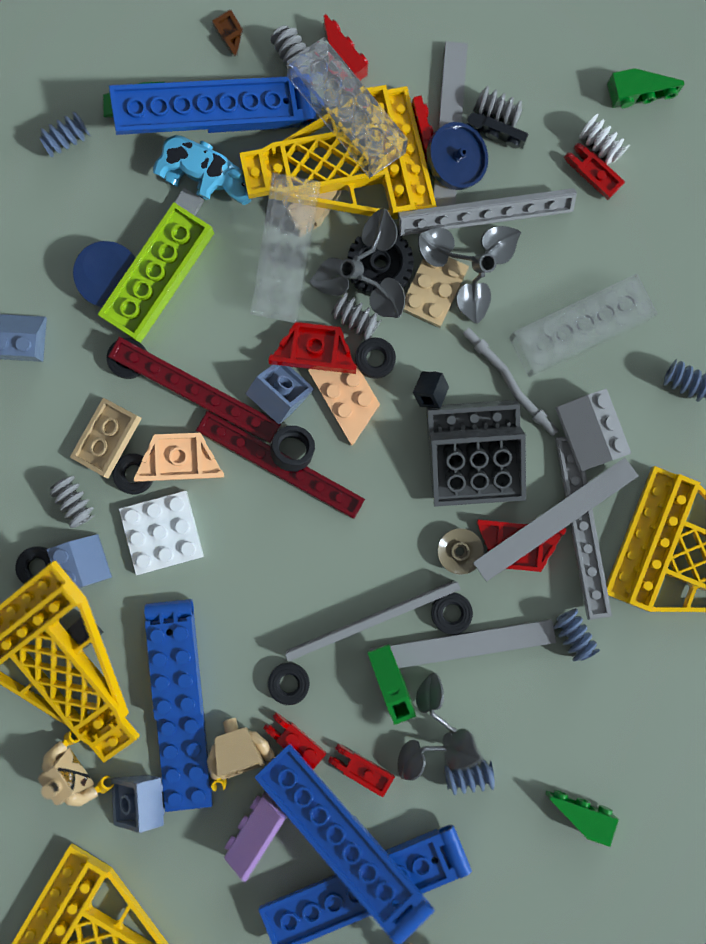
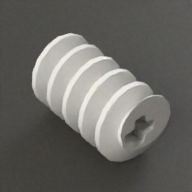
(602, 140)

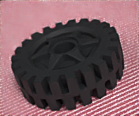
(397, 258)

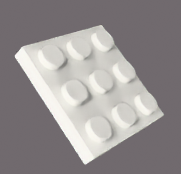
(161, 532)

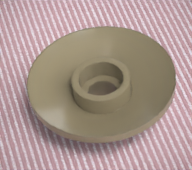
(472, 549)

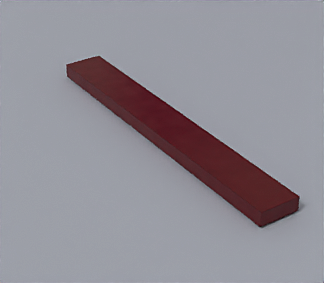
(194, 389)
(260, 454)

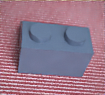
(22, 337)
(279, 391)
(82, 560)
(137, 802)

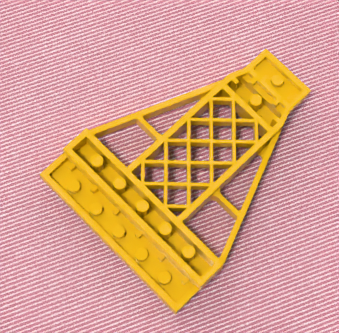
(404, 180)
(652, 542)
(25, 617)
(70, 898)

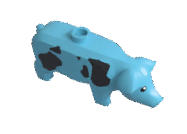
(201, 165)

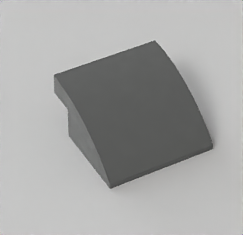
(477, 453)

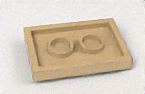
(434, 290)
(105, 438)

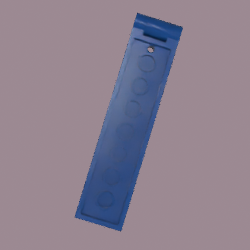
(209, 105)
(178, 704)
(345, 845)
(331, 905)

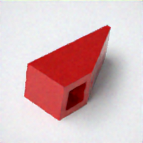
(345, 48)

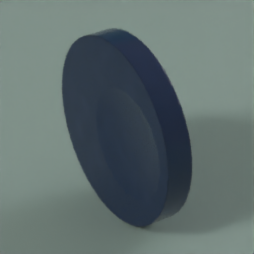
(457, 156)
(100, 270)

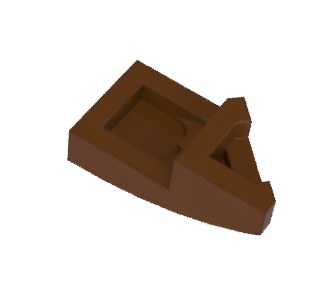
(229, 31)

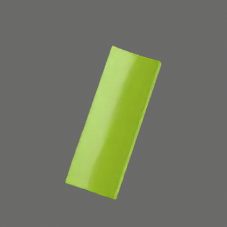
(156, 272)

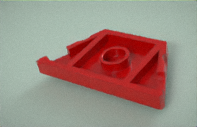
(314, 348)
(496, 532)

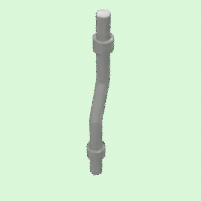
(539, 416)

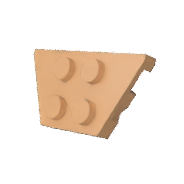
(348, 399)
(178, 458)

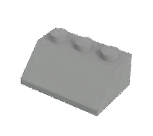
(593, 430)

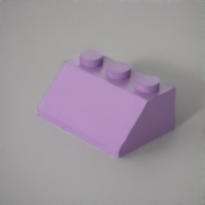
(254, 835)

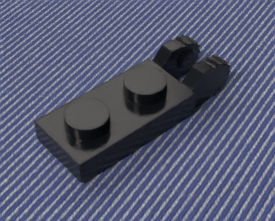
(498, 130)

